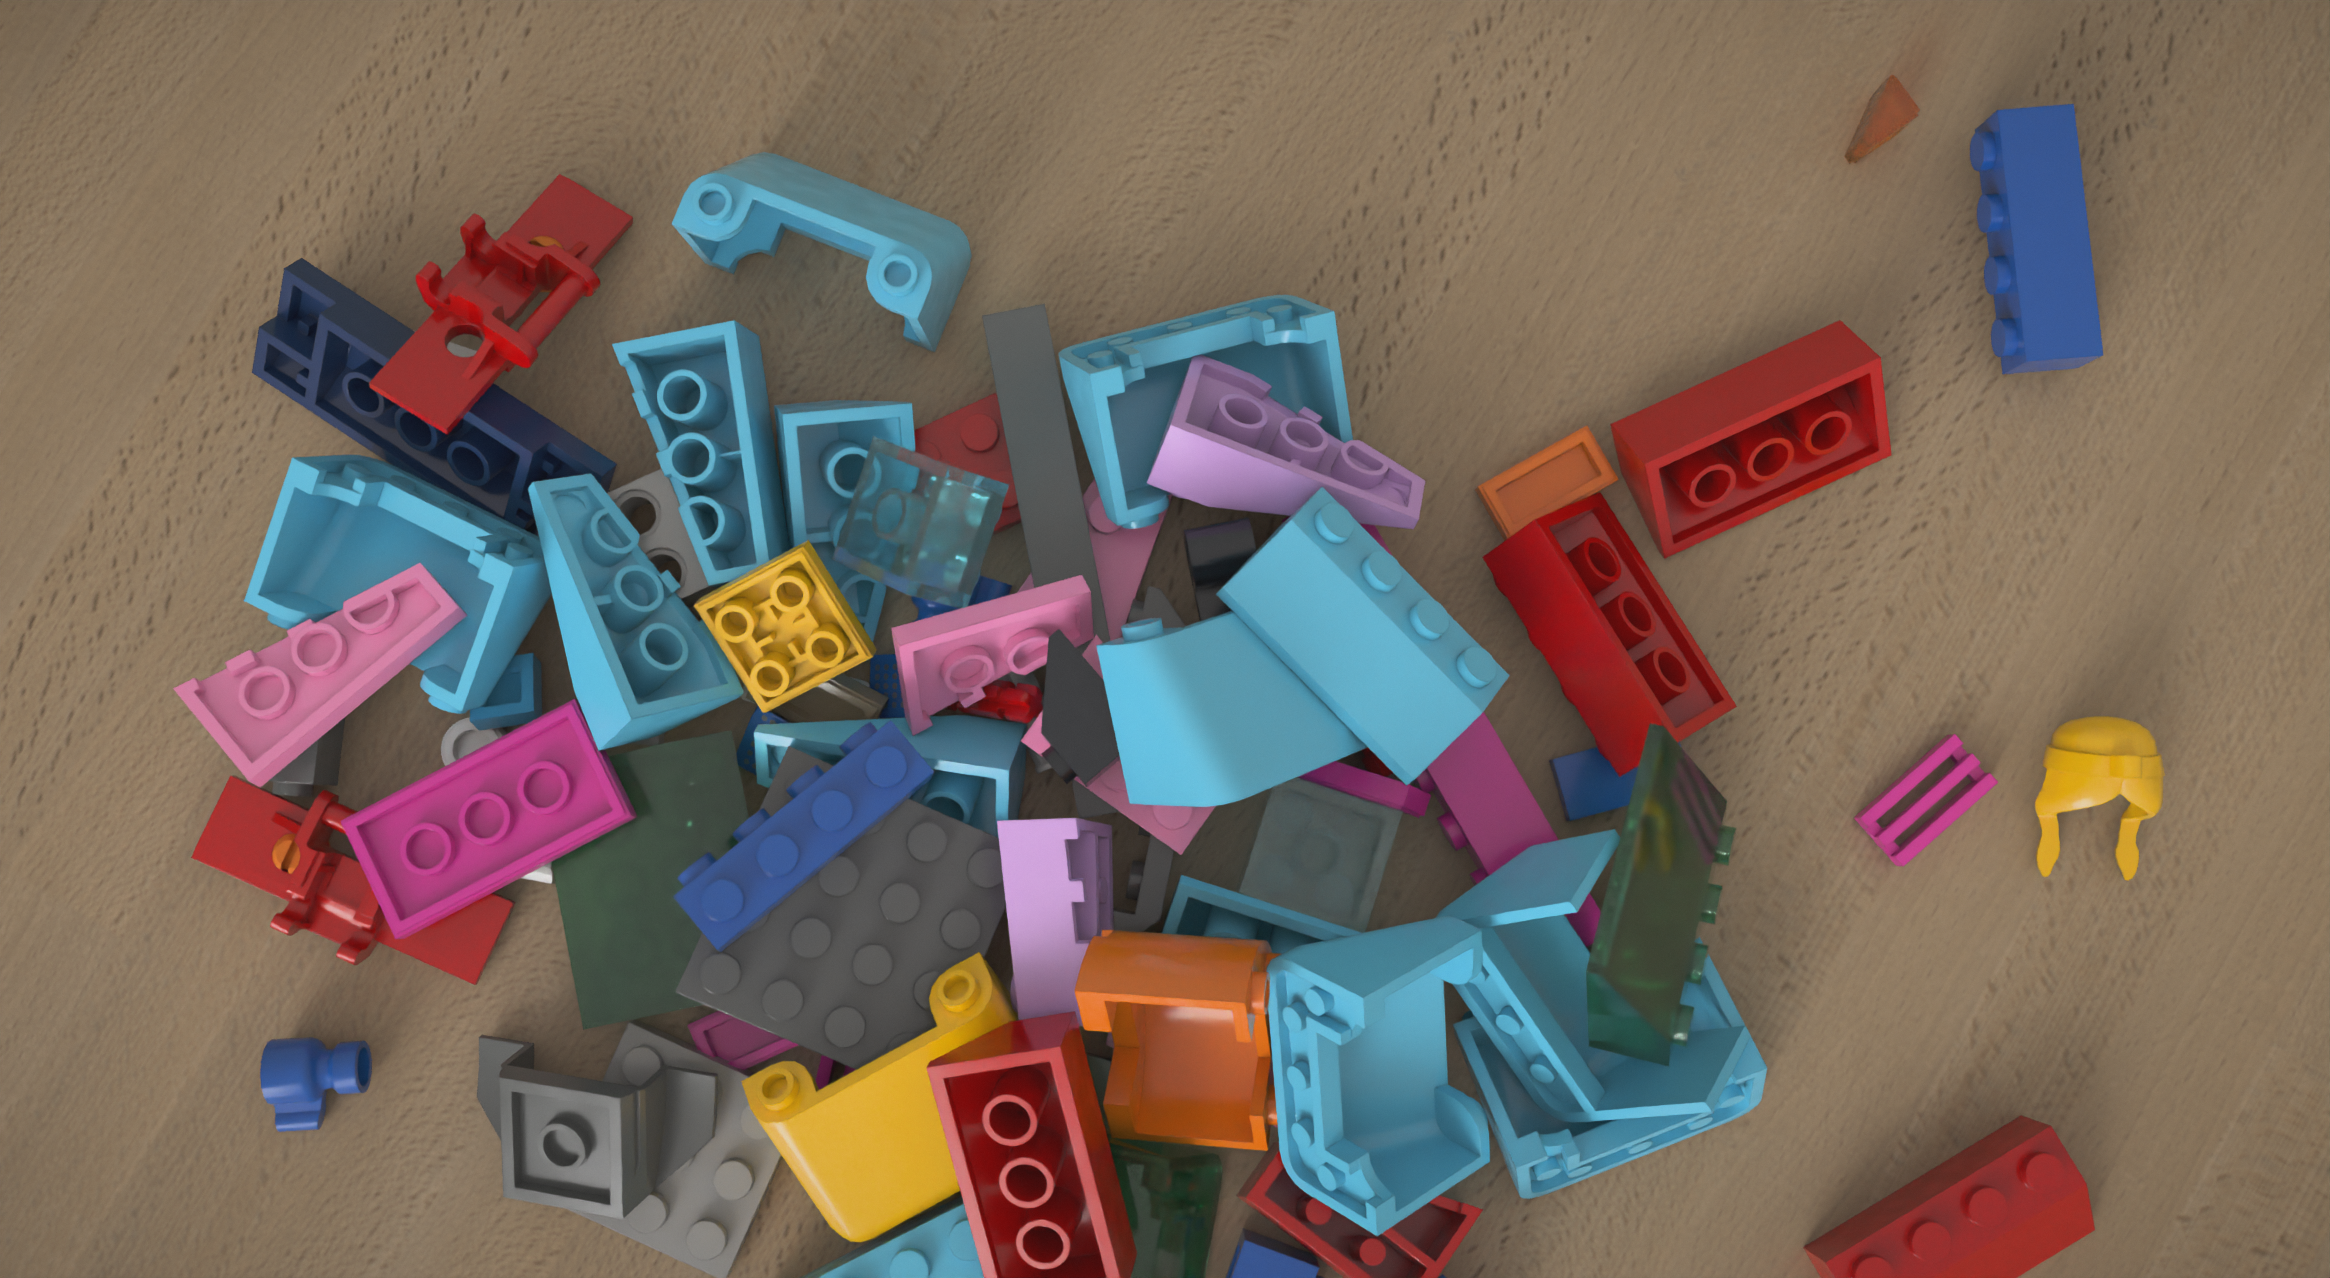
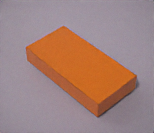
(1546, 482)

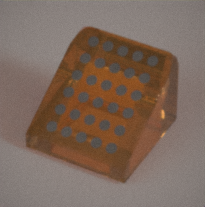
(1884, 118)

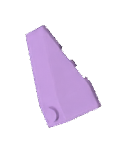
(1250, 453)

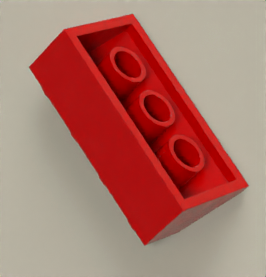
(1754, 437)
(1607, 629)
(1033, 1153)
(1971, 1217)

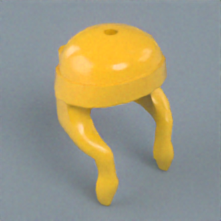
(2090, 765)

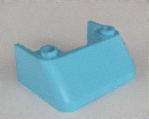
(1536, 996)

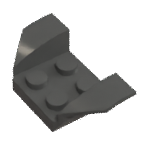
(589, 1139)

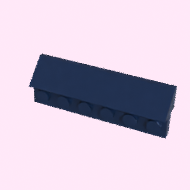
(335, 342)

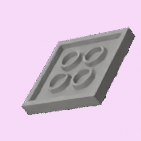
(715, 1196)

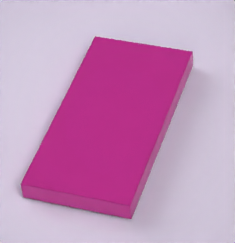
(487, 819)

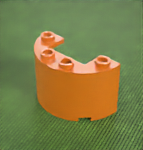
(1185, 1036)

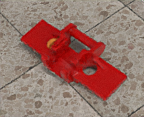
(488, 289)
(290, 856)

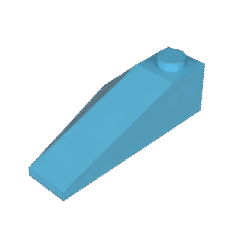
(820, 465)
(973, 759)

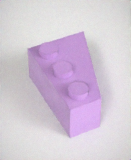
(1055, 904)

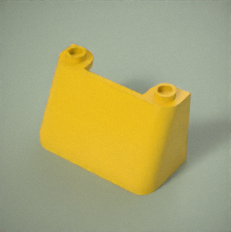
(875, 1139)

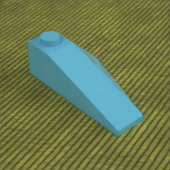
(626, 633)

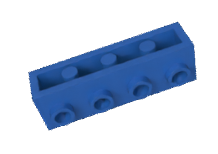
(2036, 239)
(802, 837)

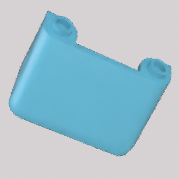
(912, 254)
(1130, 381)
(362, 521)
(1212, 714)
(1367, 1072)
(1554, 1153)

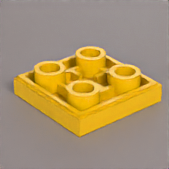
(785, 627)

